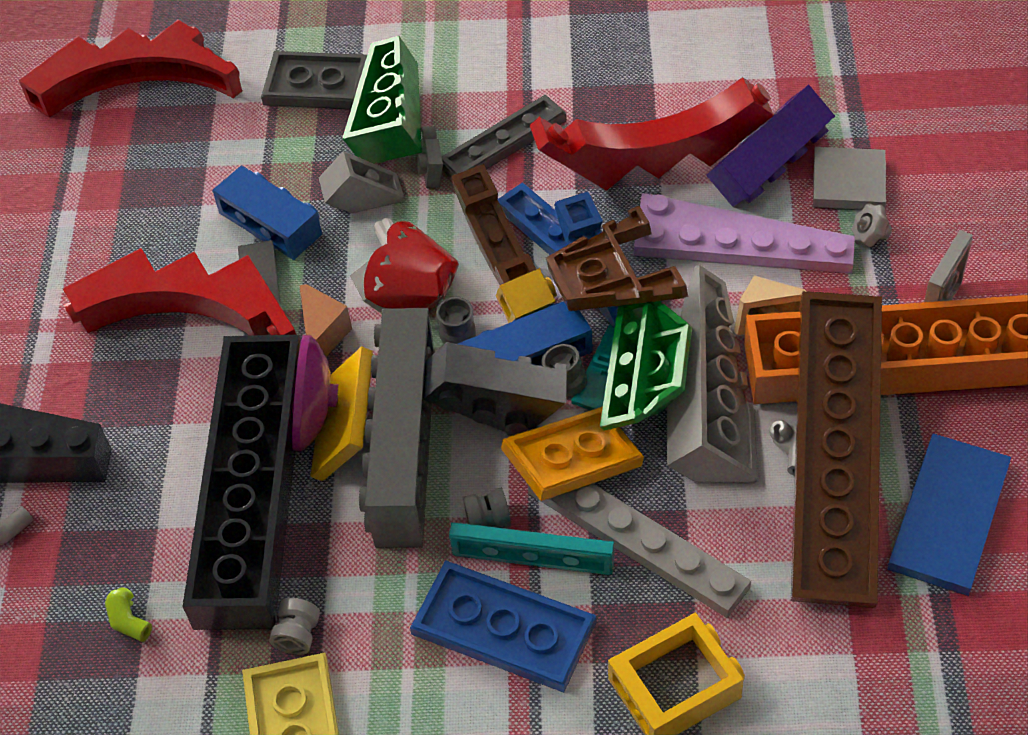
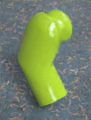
(120, 616)

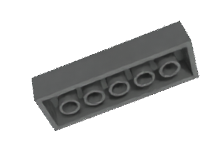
(398, 432)

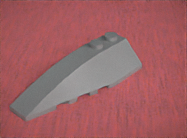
(710, 423)

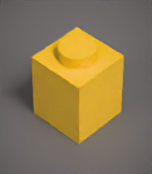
(526, 295)

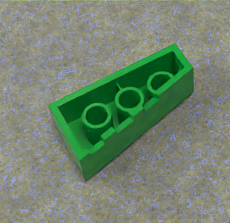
(386, 105)

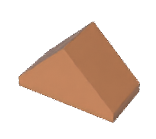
(324, 318)

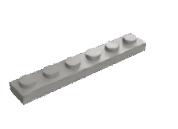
(653, 546)

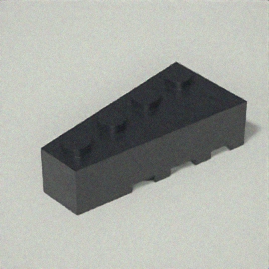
(50, 448)

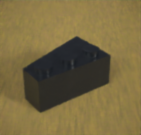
(493, 389)

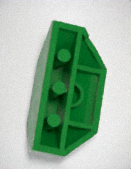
(645, 363)

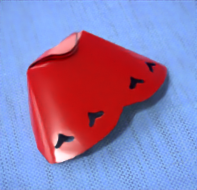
(416, 272)

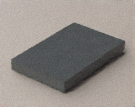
(313, 79)

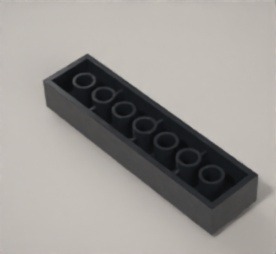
(244, 487)

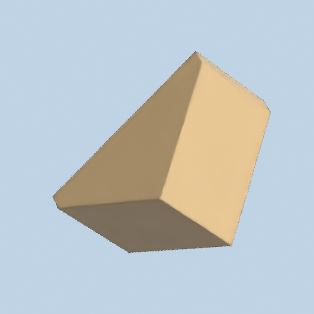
(766, 297)

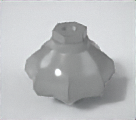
(871, 225)

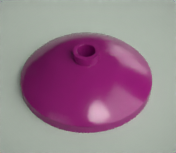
(312, 394)

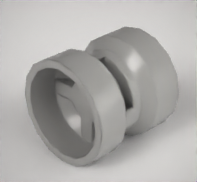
(294, 626)

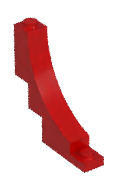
(611, 151)
(134, 289)

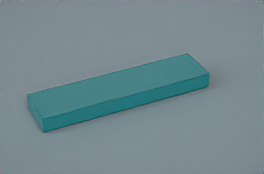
(532, 548)

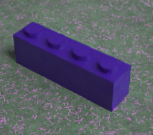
(770, 146)

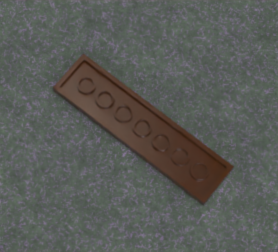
(837, 451)

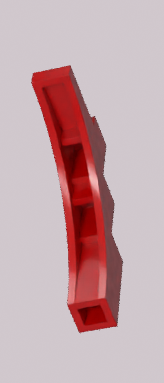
(128, 58)

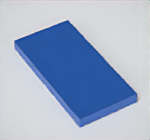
(949, 514)
(504, 625)

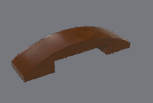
(490, 225)

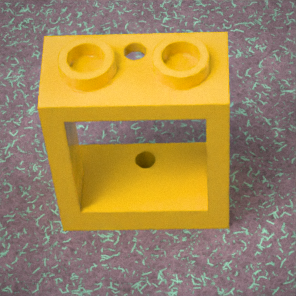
(693, 710)

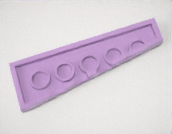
(726, 236)

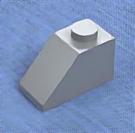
(359, 184)

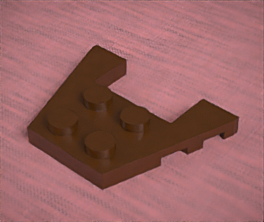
(599, 275)

